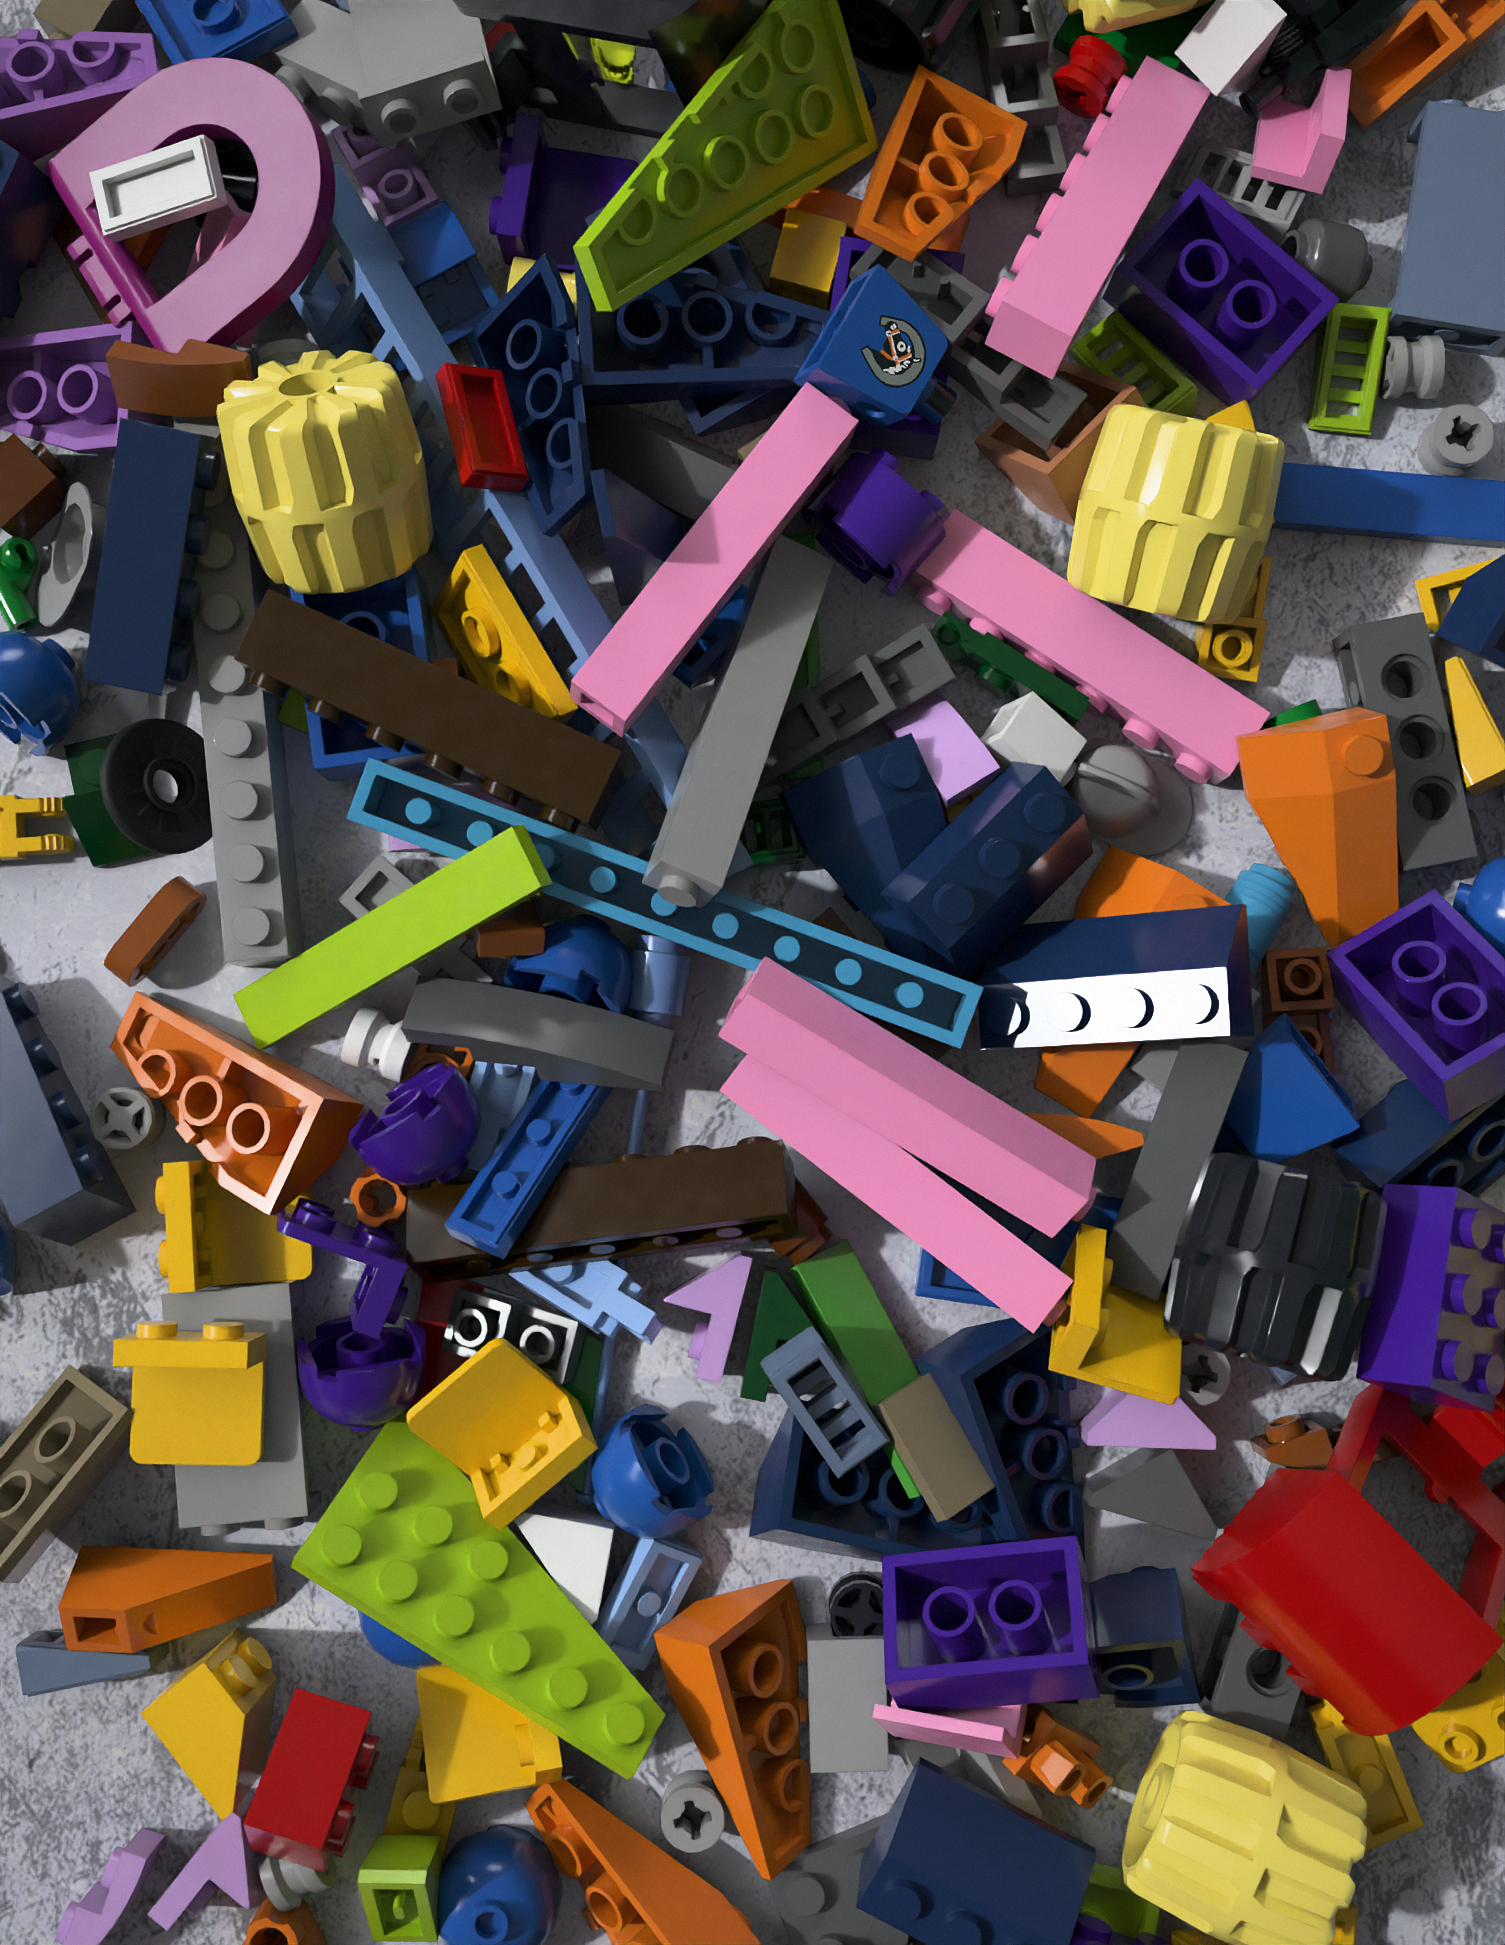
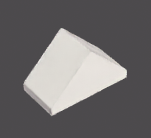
(1231, 43)
(574, 1550)

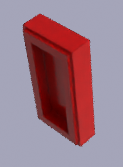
(482, 428)

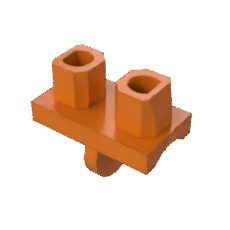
(1059, 1758)

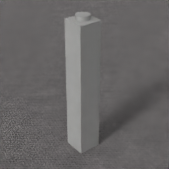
(738, 725)

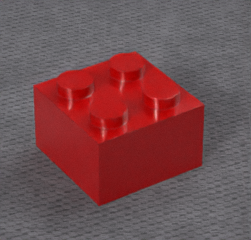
(308, 1784)

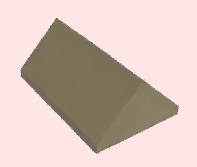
(55, 1466)

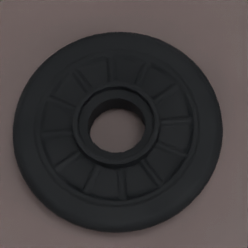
(129, 790)

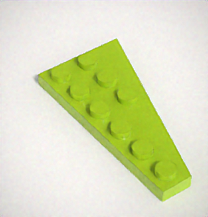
(751, 141)
(425, 1564)

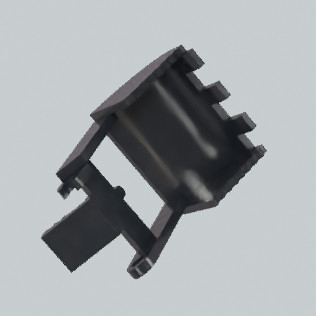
(545, 72)

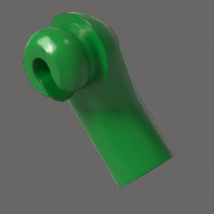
(17, 570)

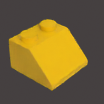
(219, 1719)

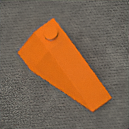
(934, 163)
(1331, 813)
(1118, 886)
(245, 1110)
(738, 1692)
(629, 1881)

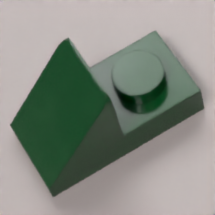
(87, 811)
(776, 1317)

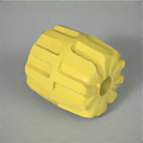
(327, 471)
(1174, 514)
(1243, 1835)

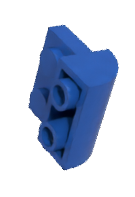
(442, 272)

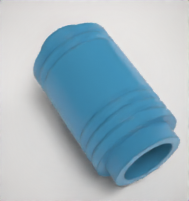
(1267, 902)

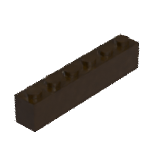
(432, 711)
(621, 1211)

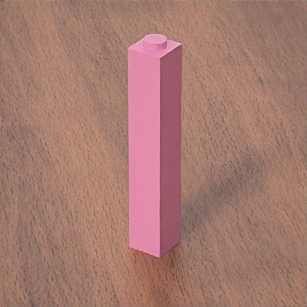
(713, 559)
(910, 1098)
(905, 1194)

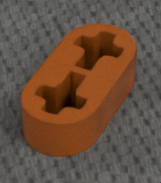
(155, 931)

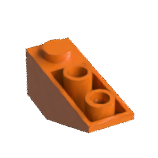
(147, 1596)

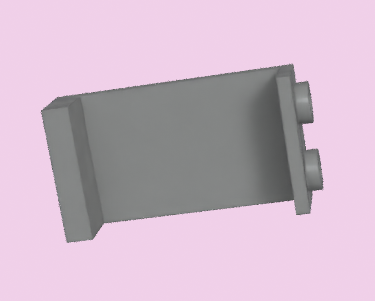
(421, 66)
(277, 1484)

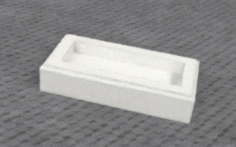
(158, 188)

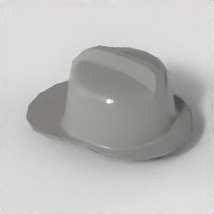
(71, 557)
(1130, 797)

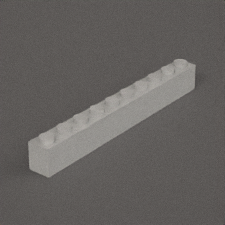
(242, 742)

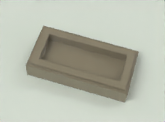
(933, 1447)

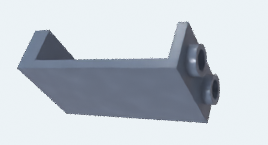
(1455, 231)

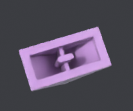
(1139, 1422)

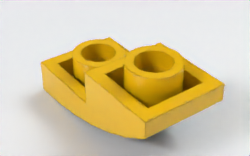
(1237, 647)

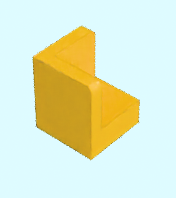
(807, 258)

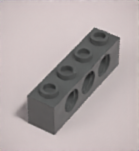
(1412, 651)
(1233, 1693)

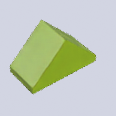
(402, 1887)

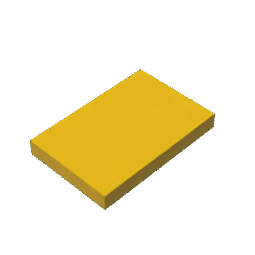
(497, 639)

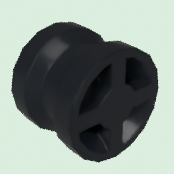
(860, 1617)

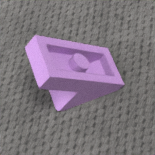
(719, 1294)
(220, 1862)

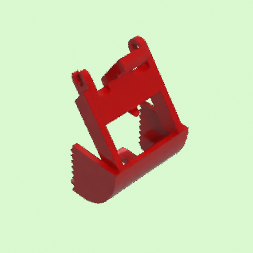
(1347, 1591)

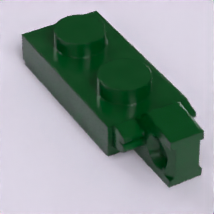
(1005, 669)

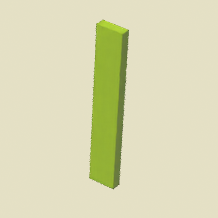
(394, 937)

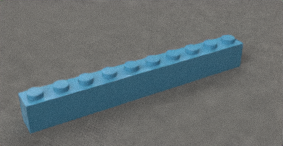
(724, 928)

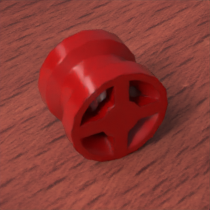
(1088, 76)

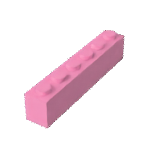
(1096, 218)
(1113, 662)

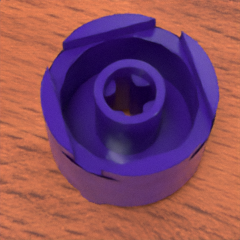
(877, 520)

